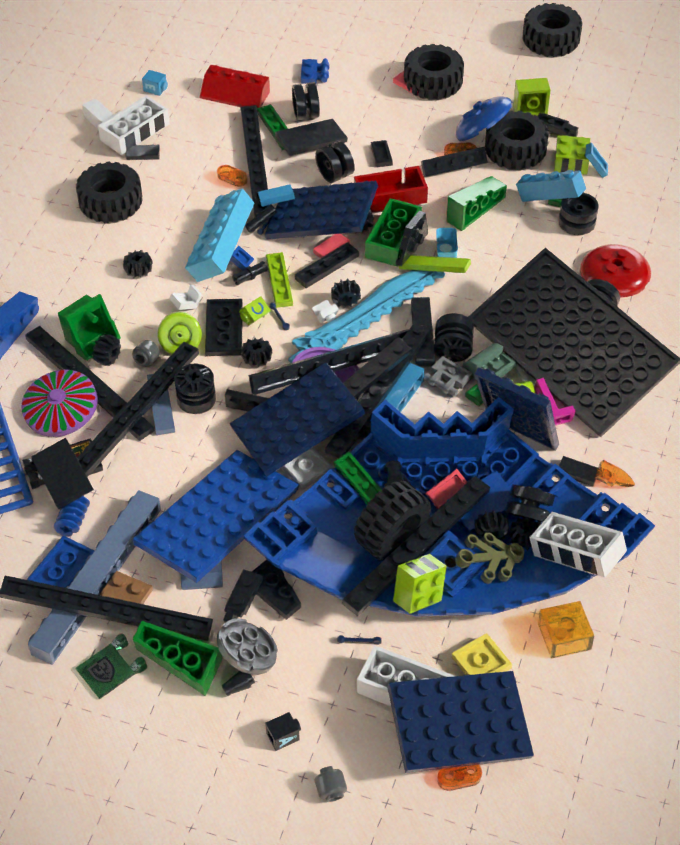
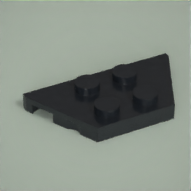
(413, 237)

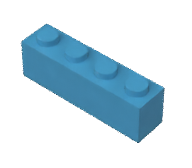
(551, 186)
(406, 386)

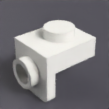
(187, 300)
(325, 311)

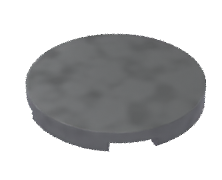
(247, 646)

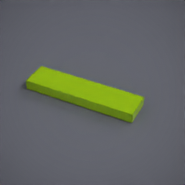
(438, 264)
(279, 280)

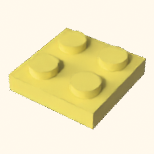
(481, 657)

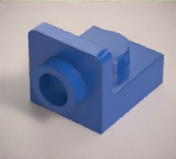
(241, 258)

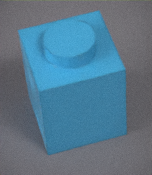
(154, 82)

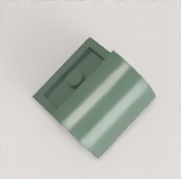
(491, 358)

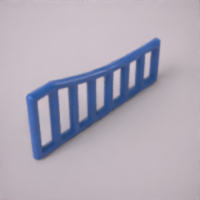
(18, 472)

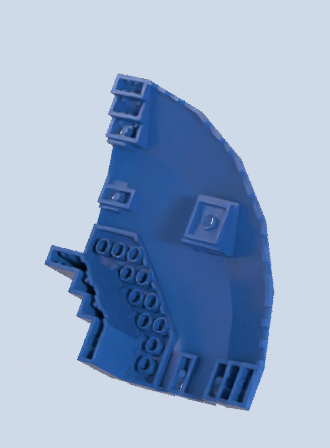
(320, 535)

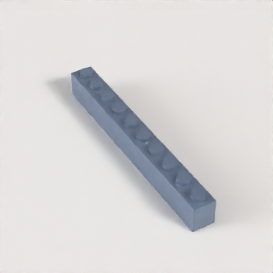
(98, 570)

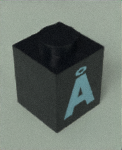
(283, 731)

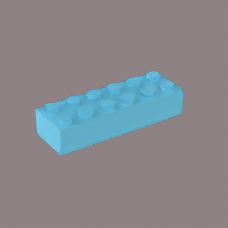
(219, 235)

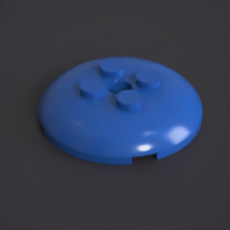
(482, 116)

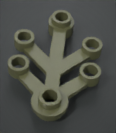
(513, 553)

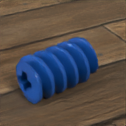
(71, 517)

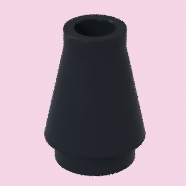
(238, 682)

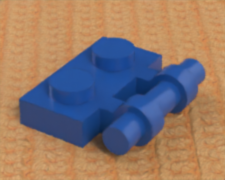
(310, 68)

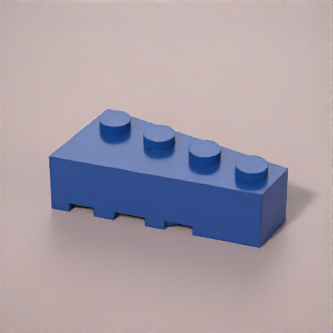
(15, 317)

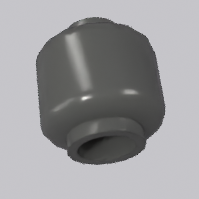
(146, 353)
(330, 784)

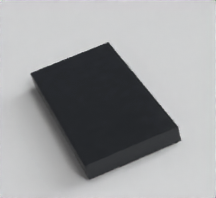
(310, 136)
(223, 327)
(62, 473)

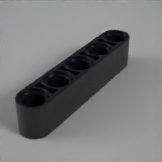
(422, 315)

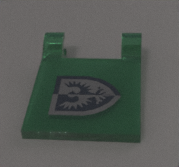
(108, 668)

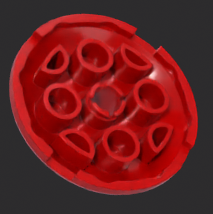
(619, 266)

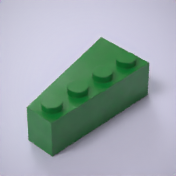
(474, 201)
(180, 655)

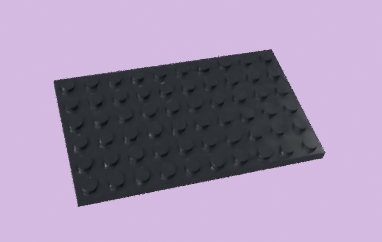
(574, 340)

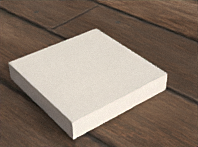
(307, 468)

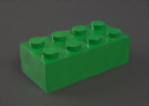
(388, 232)

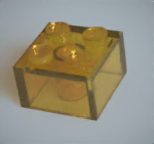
(565, 629)

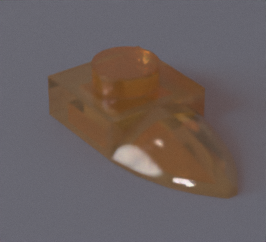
(613, 475)

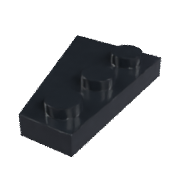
(276, 590)

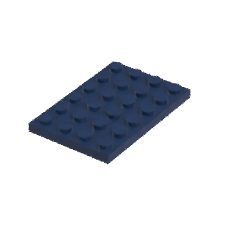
(323, 210)
(531, 412)
(296, 419)
(459, 721)

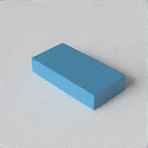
(596, 160)
(276, 195)

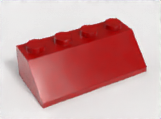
(234, 87)

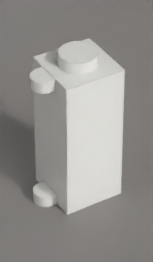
(96, 112)

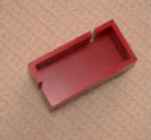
(390, 185)

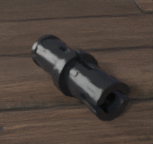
(260, 218)
(250, 273)

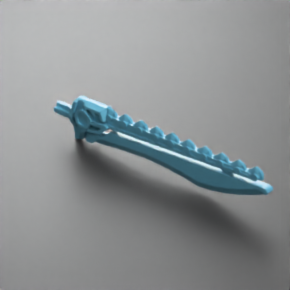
(379, 303)

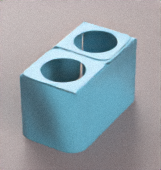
(447, 236)

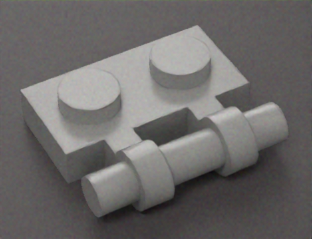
(450, 372)

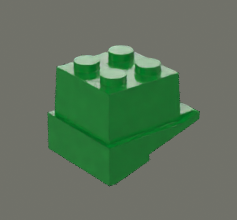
(85, 322)

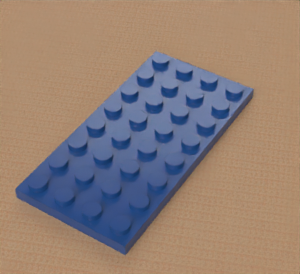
(214, 516)

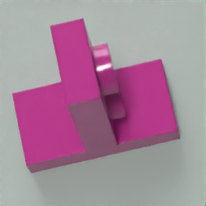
(560, 415)

